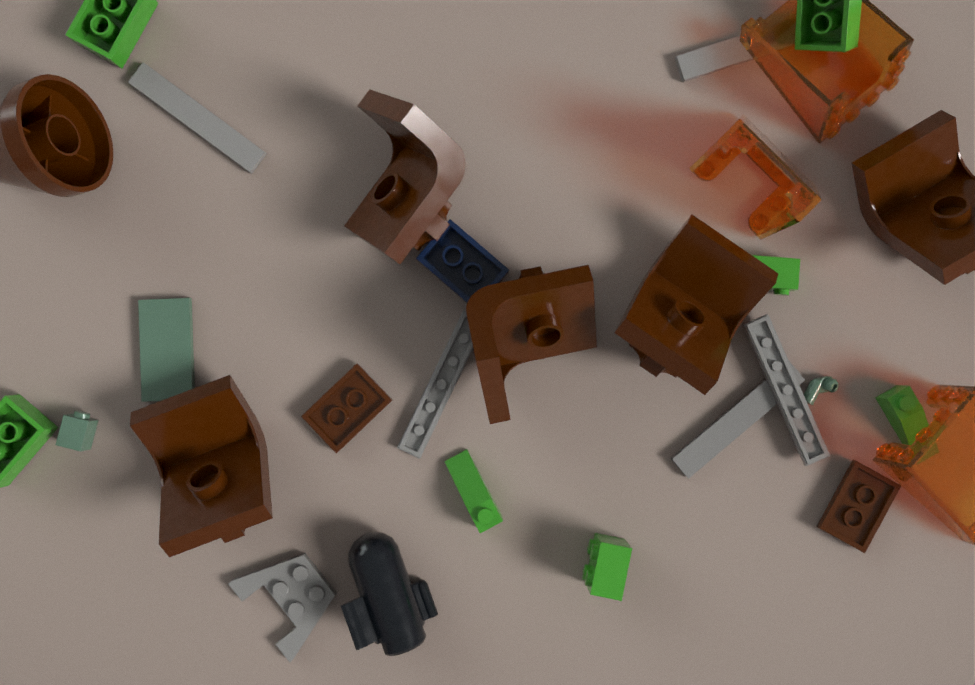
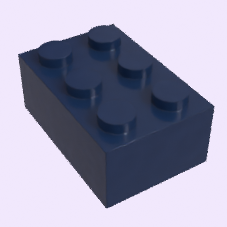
(461, 262)

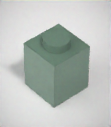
(77, 431)

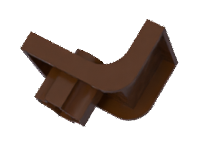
(413, 193)
(921, 197)
(693, 304)
(528, 322)
(207, 463)

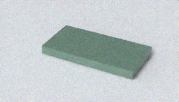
(166, 348)

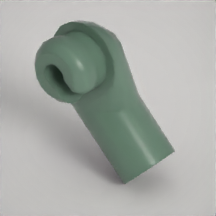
(818, 386)

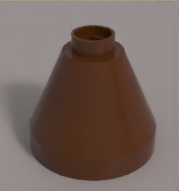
(53, 138)

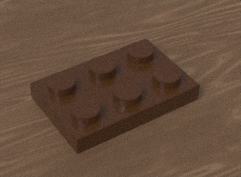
(347, 408)
(858, 506)

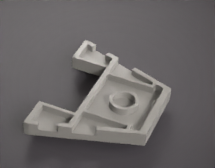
(297, 589)

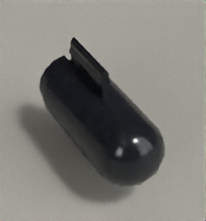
(388, 605)

